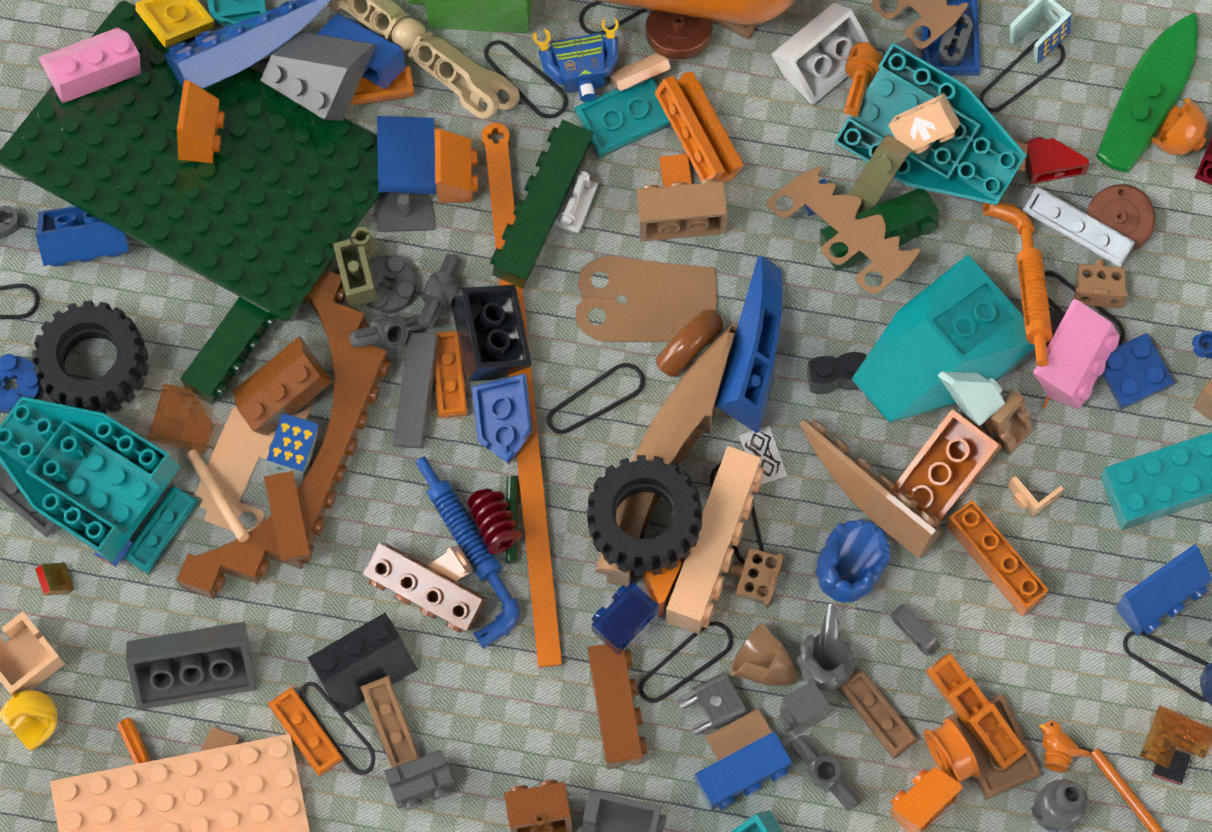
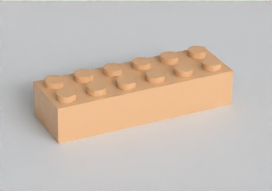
(721, 529)

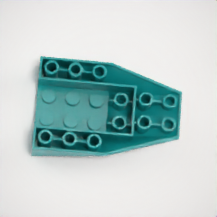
(970, 165)
(948, 327)
(83, 471)

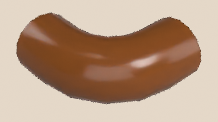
(689, 342)

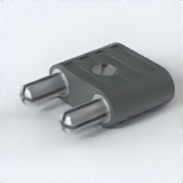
(717, 700)

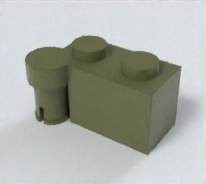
(356, 267)

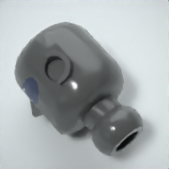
(1060, 806)

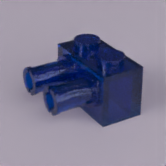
(624, 617)

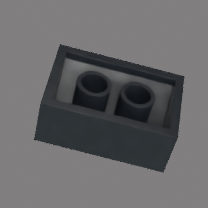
(490, 332)
(362, 658)

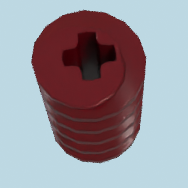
(494, 520)

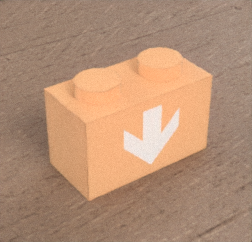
(925, 124)

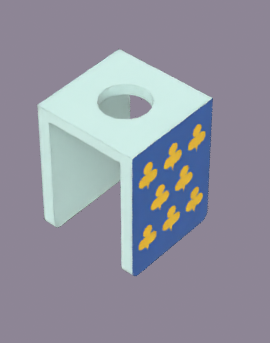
(1053, 36)
(292, 446)

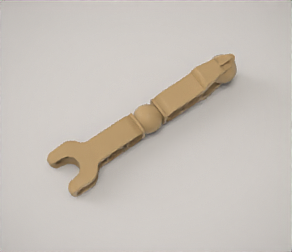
(468, 81)

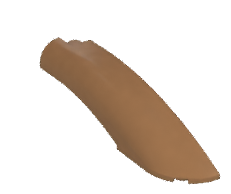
(671, 435)

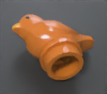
(1059, 747)

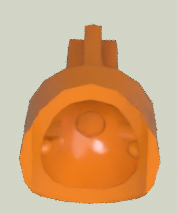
(862, 70)

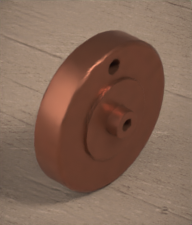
(677, 34)
(1125, 211)

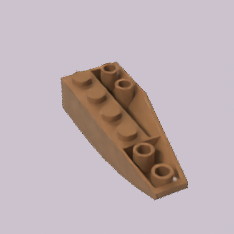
(873, 494)

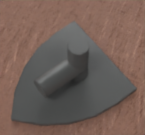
(405, 212)

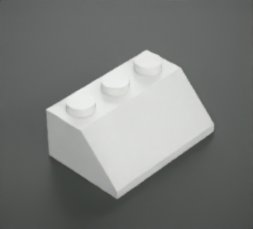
(818, 52)

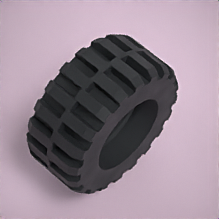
(83, 324)
(636, 478)

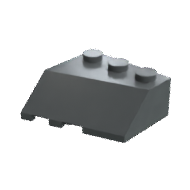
(319, 72)

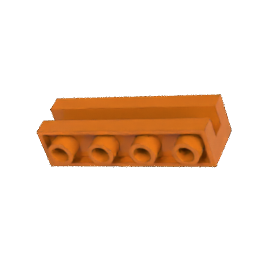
(698, 128)
(997, 558)

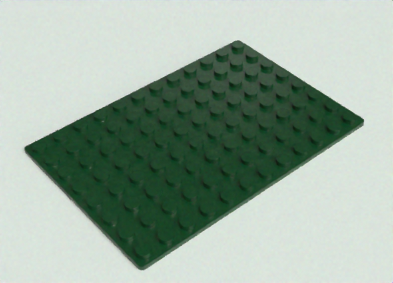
(250, 219)

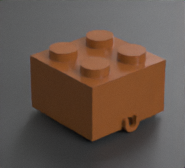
(539, 808)

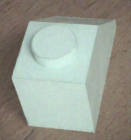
(973, 394)

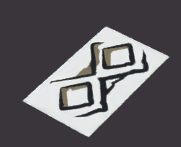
(764, 446)

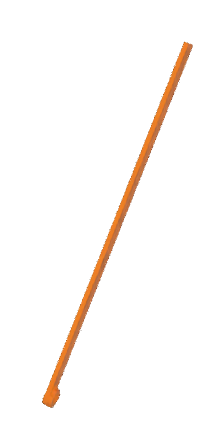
(529, 454)

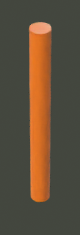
(1125, 791)

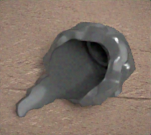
(826, 657)

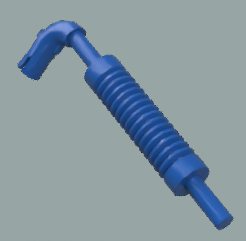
(474, 548)

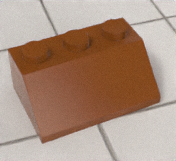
(280, 387)

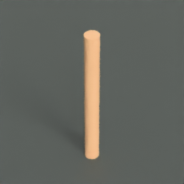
(217, 495)

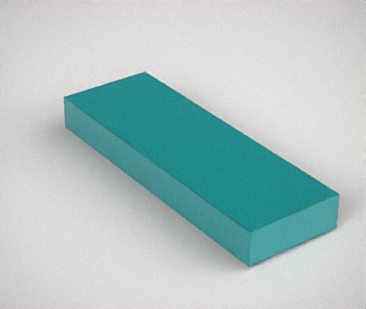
(160, 530)

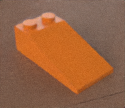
(948, 464)

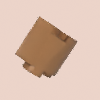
(1010, 422)

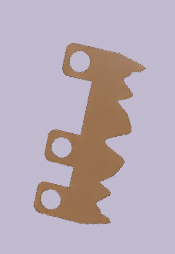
(934, 13)
(859, 235)

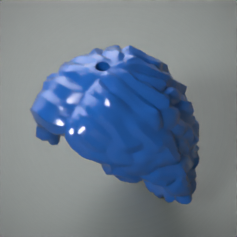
(852, 560)

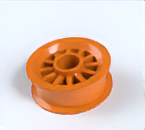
(951, 751)

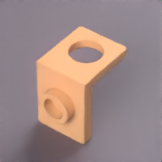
(1025, 499)
(453, 563)

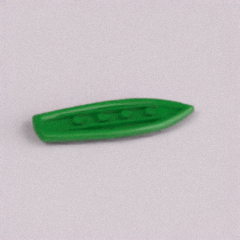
(1150, 95)

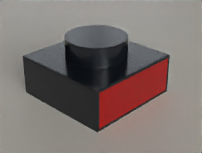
(1175, 771)

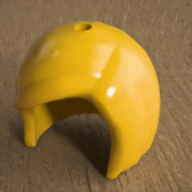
(31, 717)

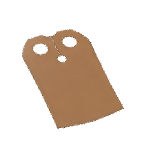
(657, 294)

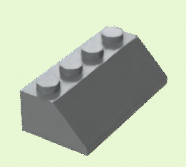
(190, 665)

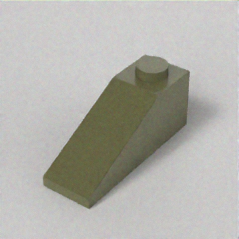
(879, 172)

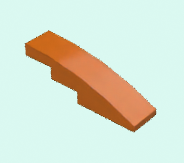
(976, 711)

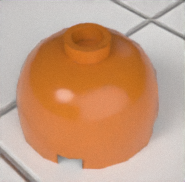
(1182, 130)

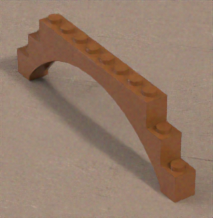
(355, 387)

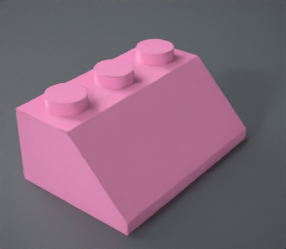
(92, 64)
(1077, 355)

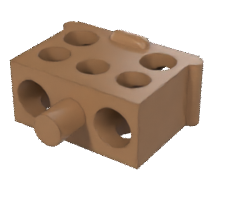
(1100, 285)
(767, 578)

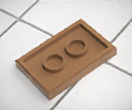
(992, 778)

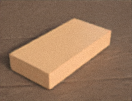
(639, 71)

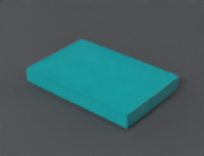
(622, 117)

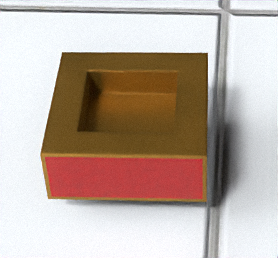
(54, 579)

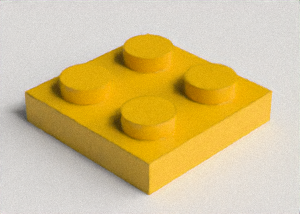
(174, 19)

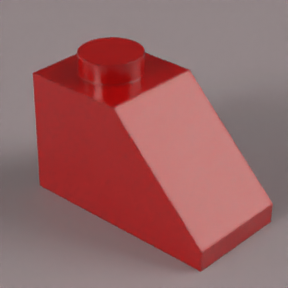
(1052, 161)

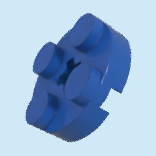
(27, 381)

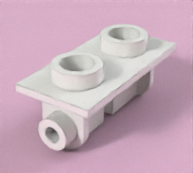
(576, 203)

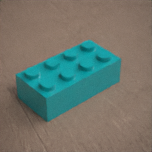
(1160, 481)

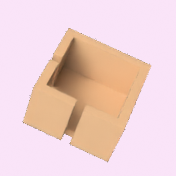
(26, 657)

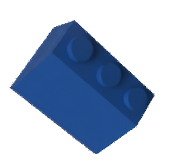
(75, 235)
(1165, 592)

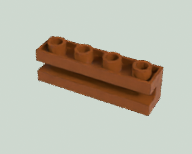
(615, 706)

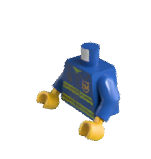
(580, 61)

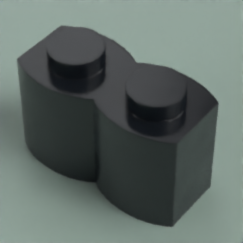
(830, 373)

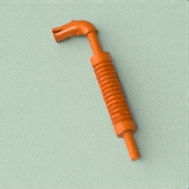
(1031, 278)

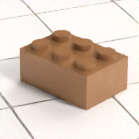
(681, 210)

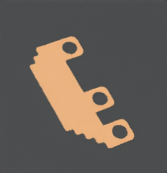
(234, 464)

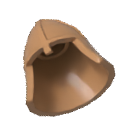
(764, 660)

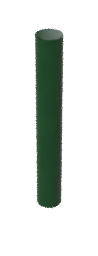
(512, 500)

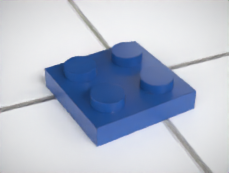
(1136, 372)

